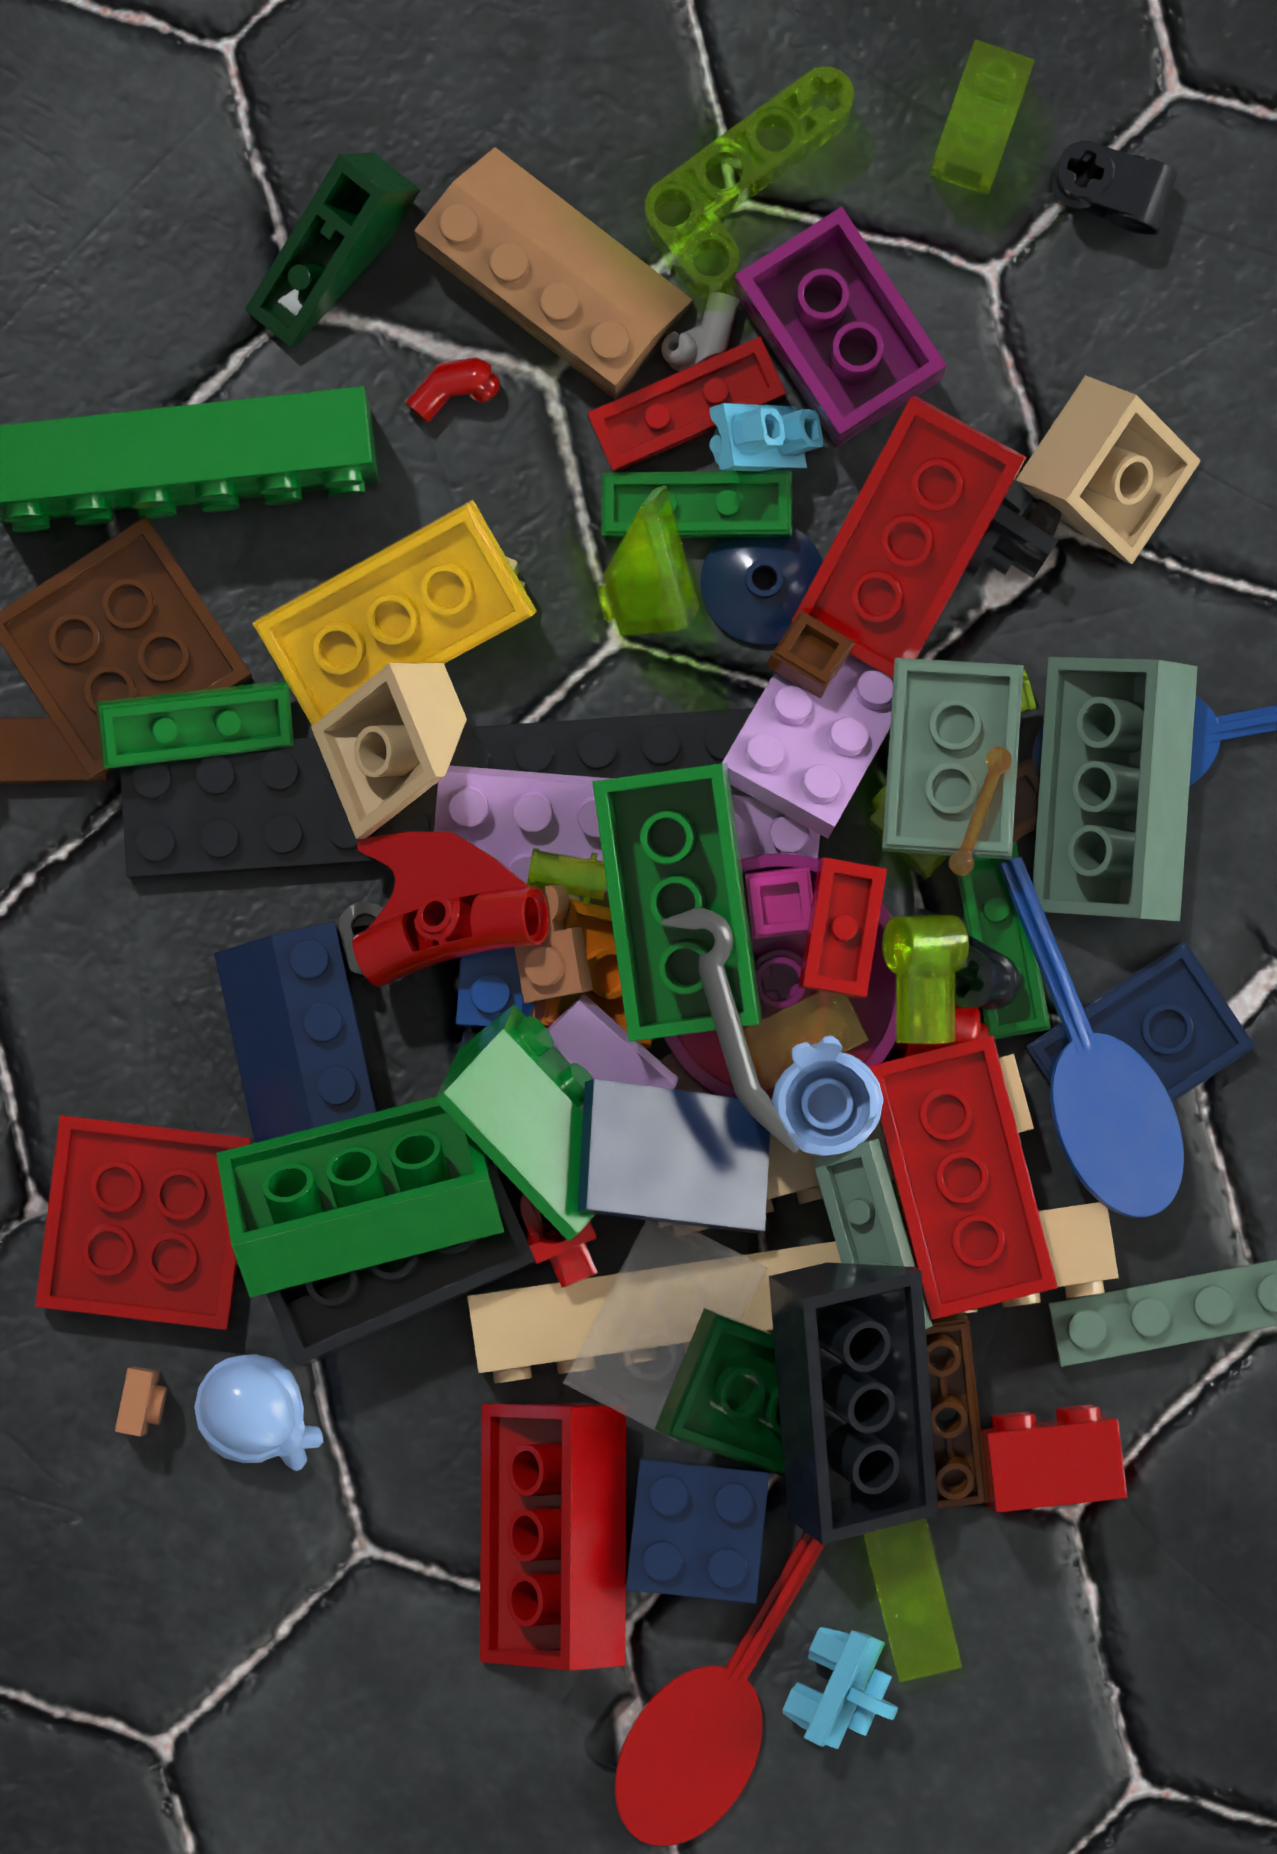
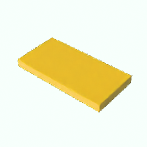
(402, 605)

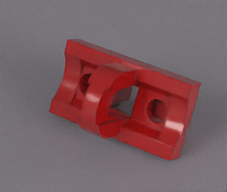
(569, 1258)

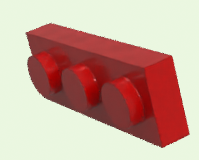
(680, 404)

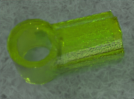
(925, 957)

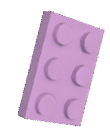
(812, 751)

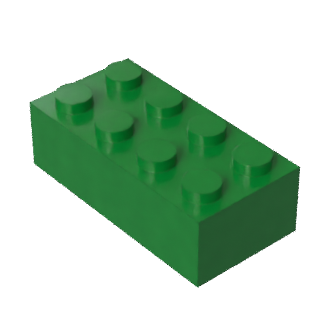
(665, 852)

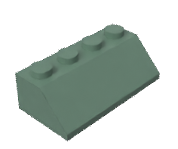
(1114, 787)

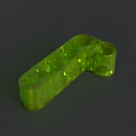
(757, 170)

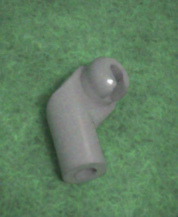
(703, 340)

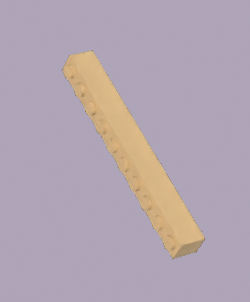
(552, 1322)

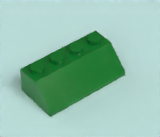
(355, 1195)

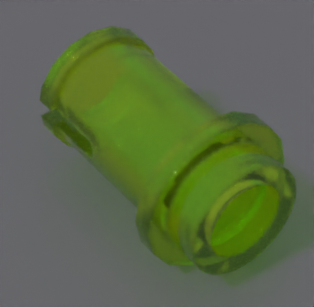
(578, 874)

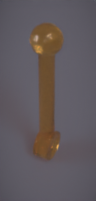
(998, 762)

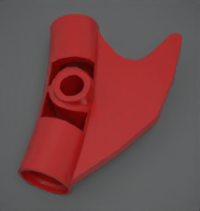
(444, 905)

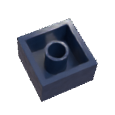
(697, 1529)

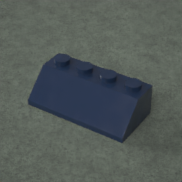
(296, 1031)

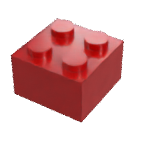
(1053, 1460)

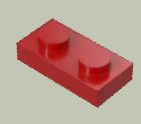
(842, 928)

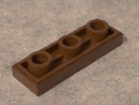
(956, 1440)

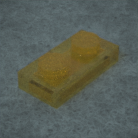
(802, 1022)

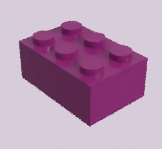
(839, 326)

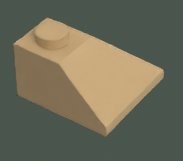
(390, 741)

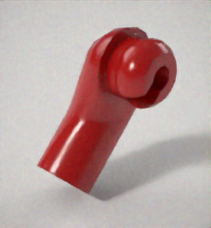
(450, 379)

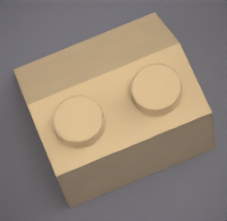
(1109, 467)

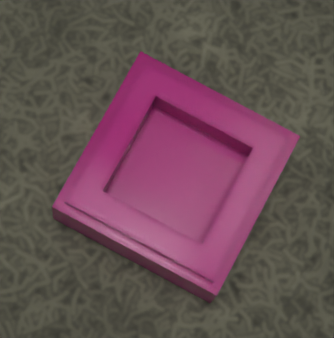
(779, 901)

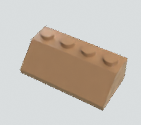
(551, 271)

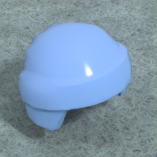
(827, 1098)
(254, 1411)

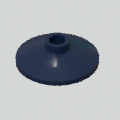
(742, 608)

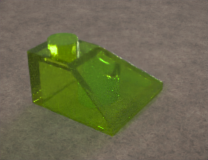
(649, 575)

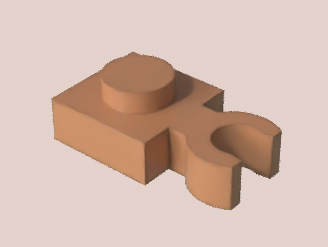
(560, 962)

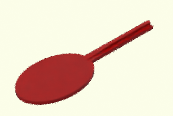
(702, 1730)

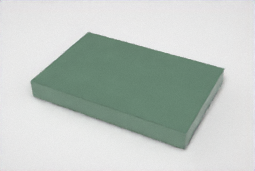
(938, 746)

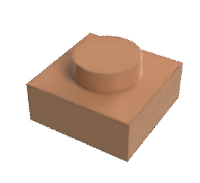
(140, 1402)

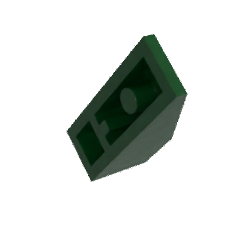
(332, 244)

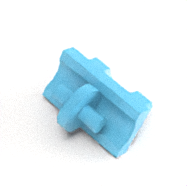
(763, 437)
(830, 1713)

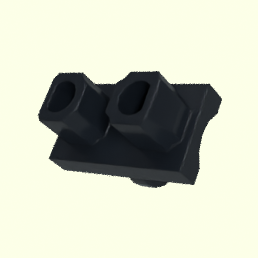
(1018, 539)

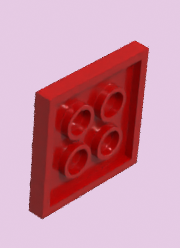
(138, 1224)

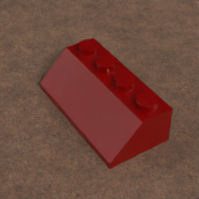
(553, 1536)

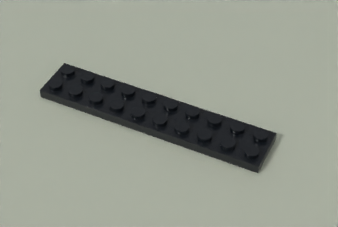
(286, 813)

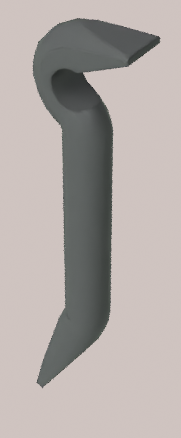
(727, 1020)

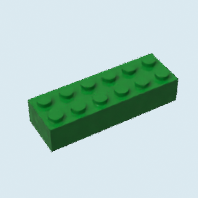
(186, 458)

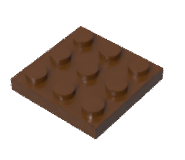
(112, 631)

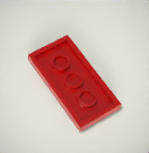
(910, 534)
(962, 1178)

